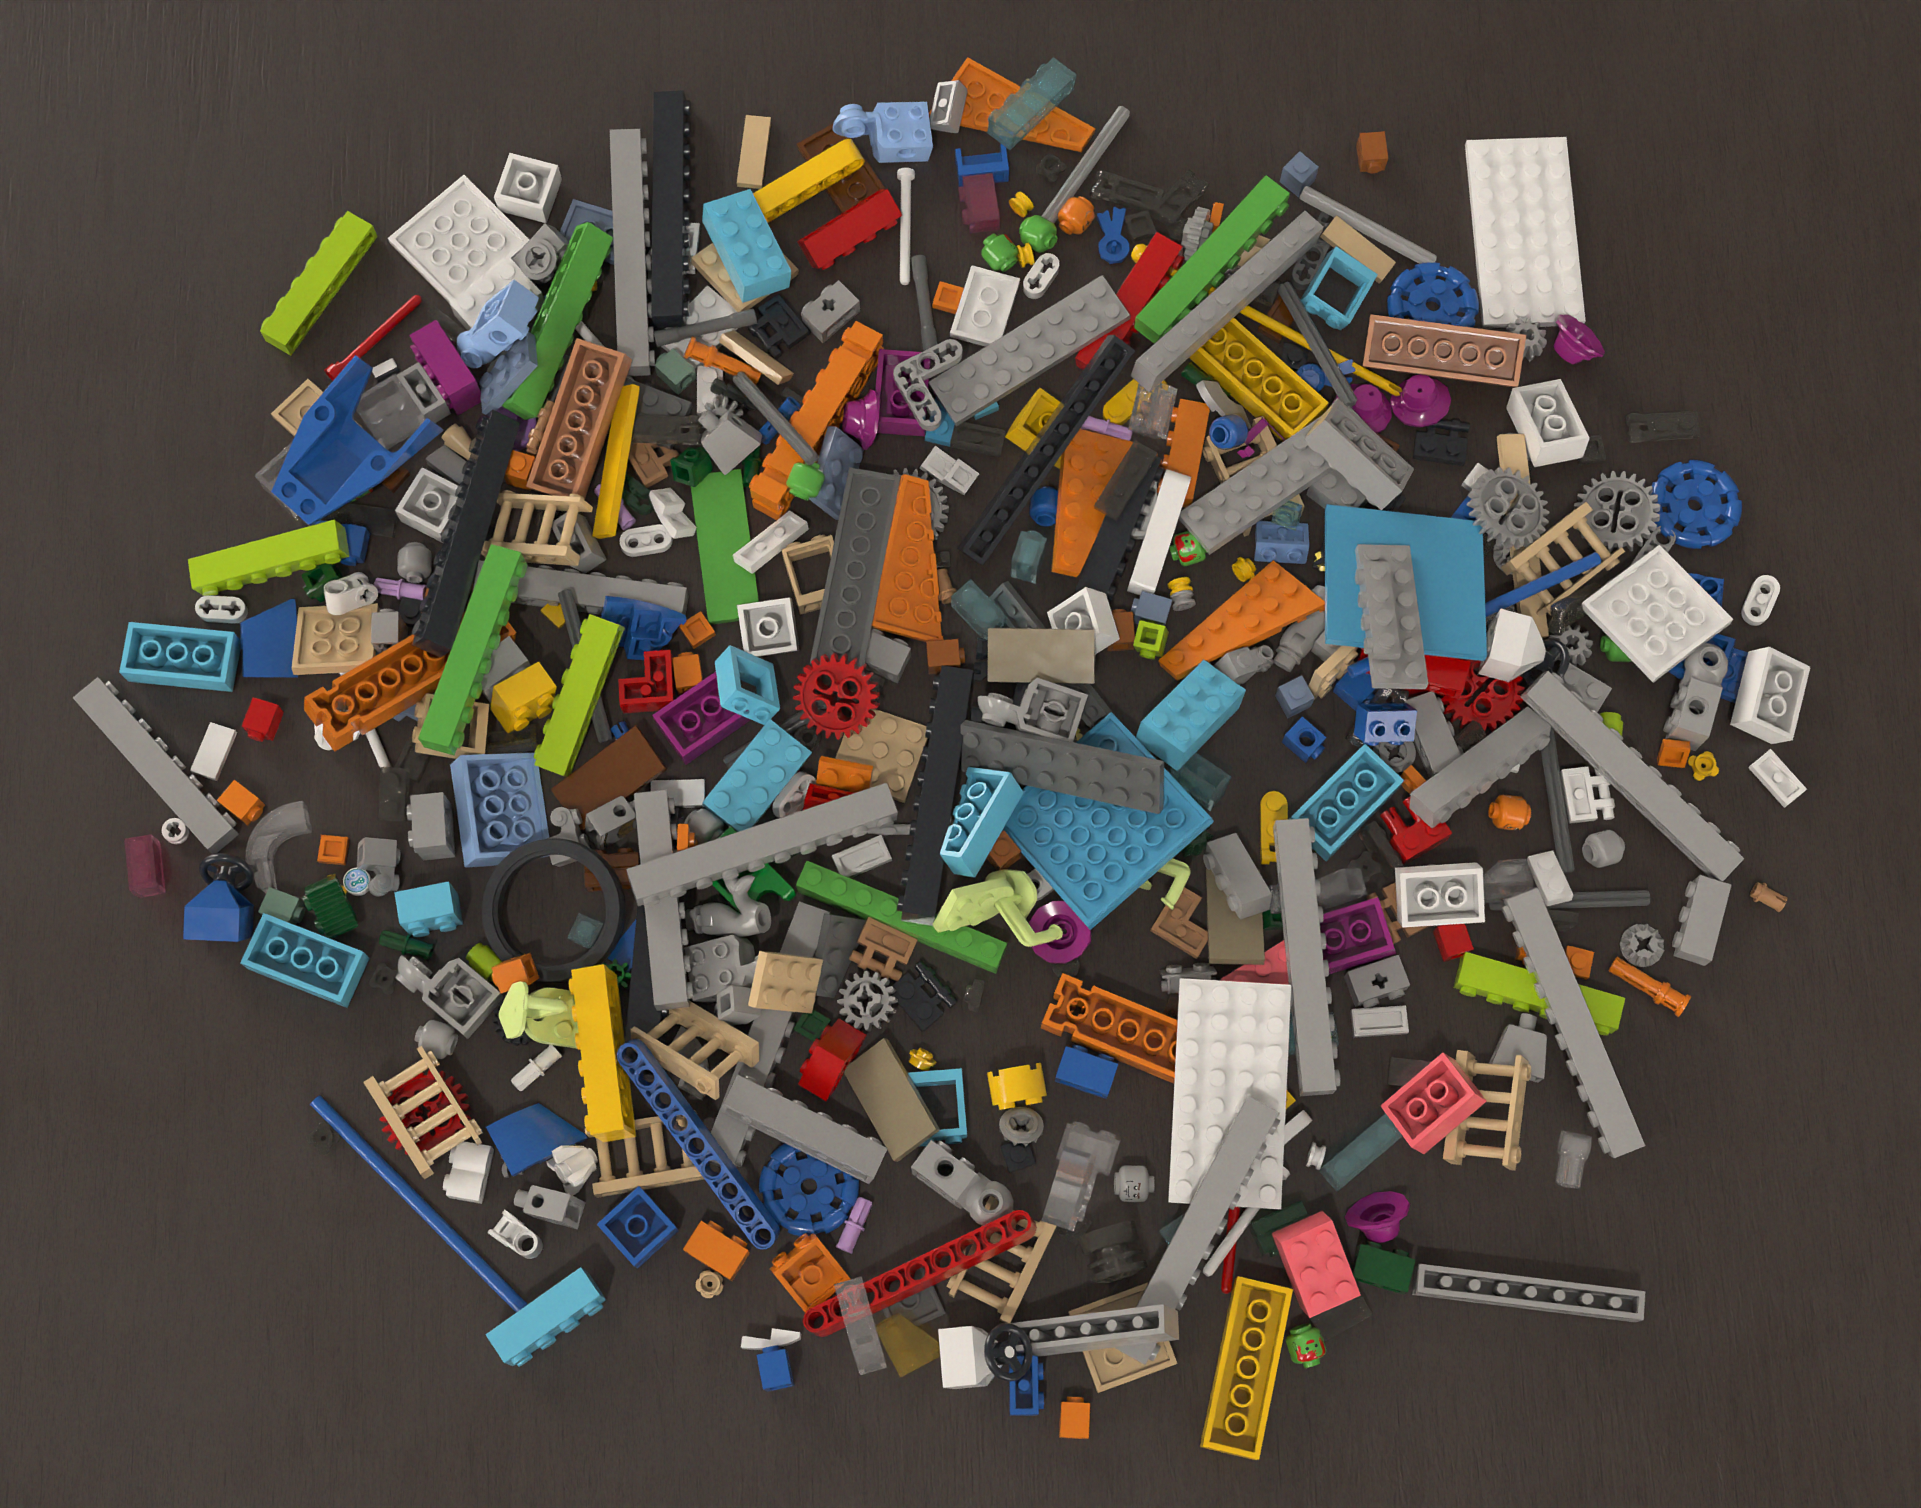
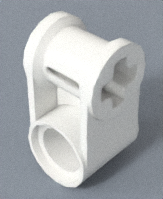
(347, 593)
(513, 1232)

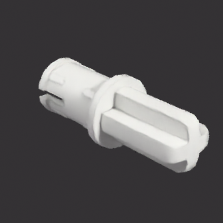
(535, 1068)

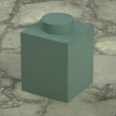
(675, 371)
(283, 906)

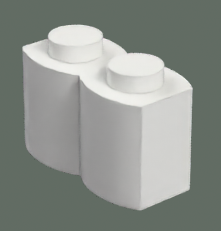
(468, 1172)

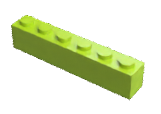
(318, 283)
(268, 558)
(578, 696)
(1515, 986)

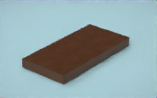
(851, 188)
(612, 773)

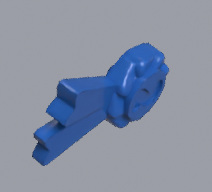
(1113, 245)
(1316, 378)

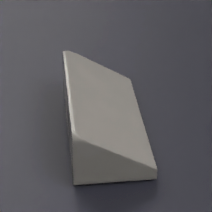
(948, 106)
(447, 464)

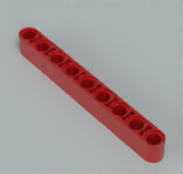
(931, 1263)

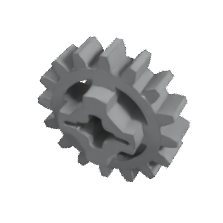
(1196, 231)
(856, 1001)

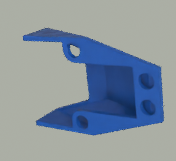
(334, 456)

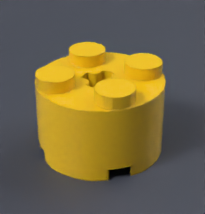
(1017, 1085)

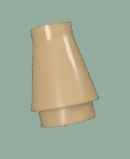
(457, 440)

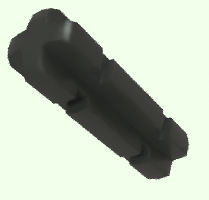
(733, 393)

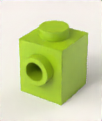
(1150, 639)

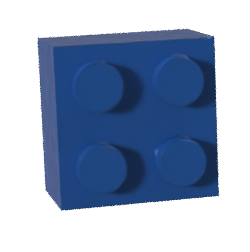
(637, 1227)

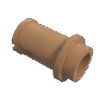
(945, 586)
(1762, 893)

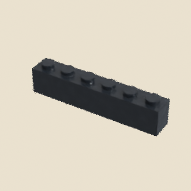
(1117, 539)

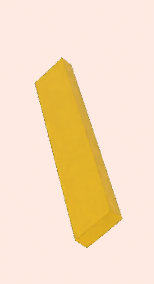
(616, 463)

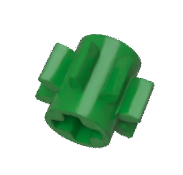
(621, 969)

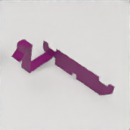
(1248, 451)

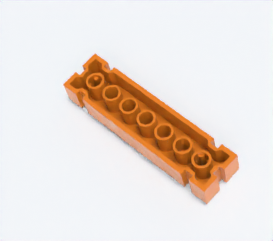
(821, 408)
(378, 690)
(1114, 1027)

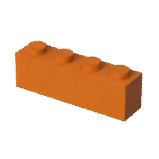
(1186, 442)

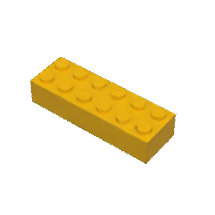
(1259, 380)
(599, 1038)
(1246, 1368)

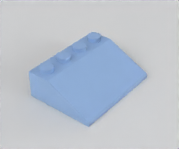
(497, 805)

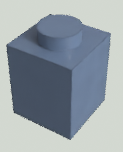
(1298, 173)
(1151, 608)
(1294, 697)

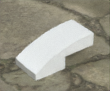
(949, 471)
(669, 511)
(778, 1337)

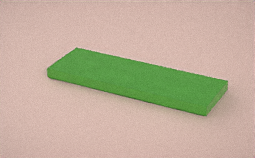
(720, 533)

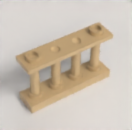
(1266, 443)
(1559, 535)
(540, 551)
(704, 1025)
(409, 1136)
(1455, 1143)
(662, 1175)
(1017, 1280)

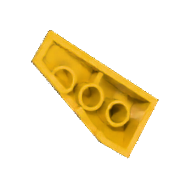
(1032, 419)

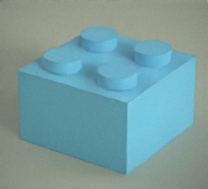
(429, 909)

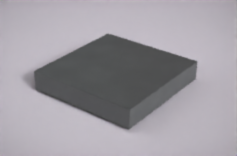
(919, 1307)

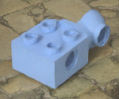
(895, 130)
(498, 325)

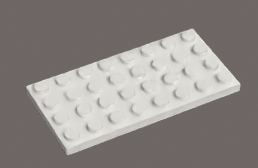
(1524, 231)
(1228, 1049)

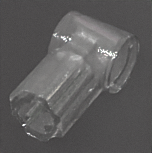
(1573, 1152)

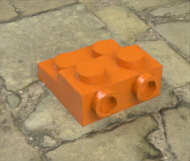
(808, 1272)

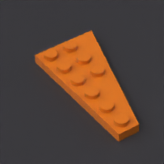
(990, 90)
(1084, 474)
(909, 578)
(1247, 617)

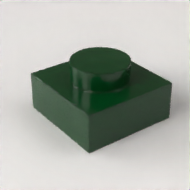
(811, 1025)

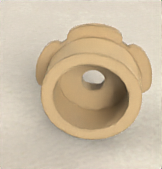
(708, 1276)

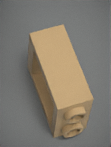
(797, 551)
(478, 729)

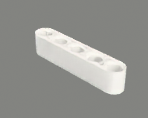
(1159, 532)

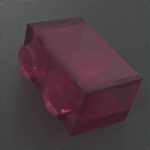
(980, 203)
(144, 866)

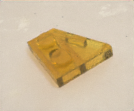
(907, 1344)

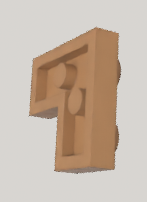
(1176, 927)

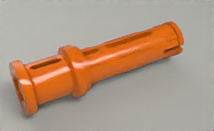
(712, 357)
(1660, 992)

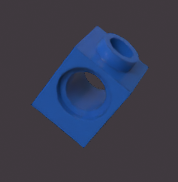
(1304, 729)

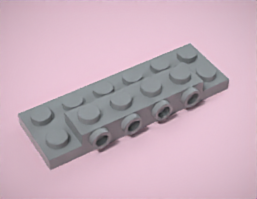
(1390, 617)

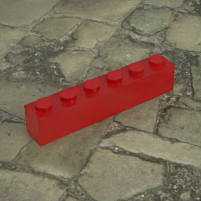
(1139, 288)

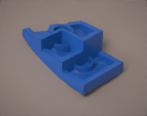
(646, 624)
(269, 642)
(1736, 664)
(531, 1137)

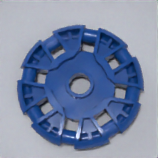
(1433, 290)
(1708, 497)
(800, 1202)

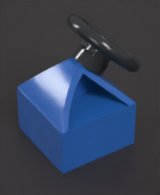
(220, 908)

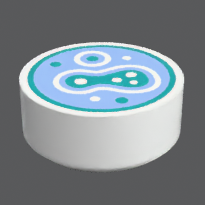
(356, 881)

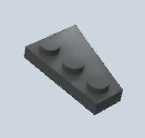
(834, 947)

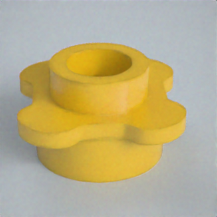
(1706, 758)
(922, 1059)

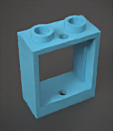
(1351, 270)
(739, 665)
(945, 1077)

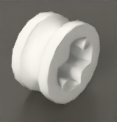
(178, 839)
(1315, 1156)

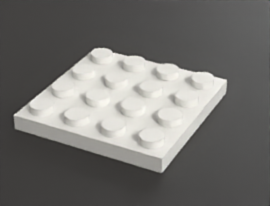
(458, 239)
(1656, 613)

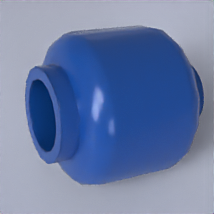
(1228, 432)
(1044, 506)

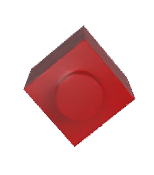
(262, 720)
(1452, 941)

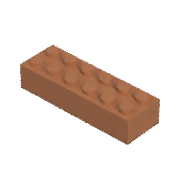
(1444, 351)
(579, 420)

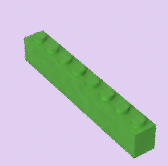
(1213, 259)
(561, 315)
(472, 650)
(869, 902)

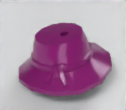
(1576, 340)
(1371, 406)
(1424, 407)
(862, 418)
(1070, 944)
(1378, 1215)

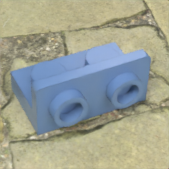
(1281, 543)

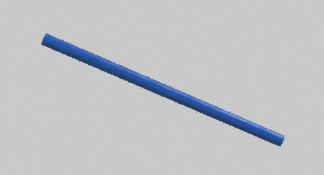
(1514, 596)
(436, 1222)

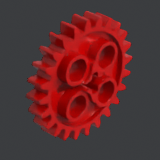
(840, 672)
(1498, 706)
(413, 1117)

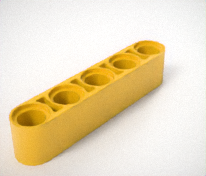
(809, 179)

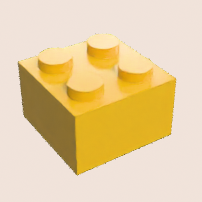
(523, 698)

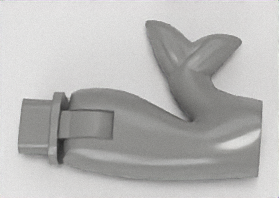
(1300, 637)
(724, 921)

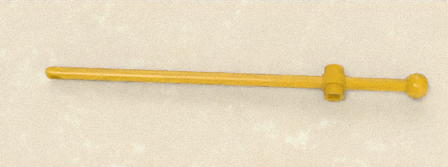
(1296, 337)

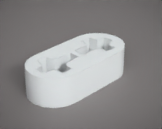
(1045, 278)
(221, 615)
(1297, 1124)

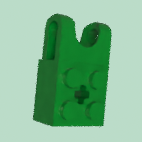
(765, 881)

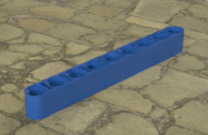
(711, 1150)

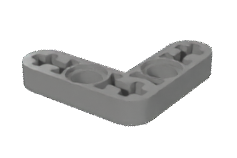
(919, 374)

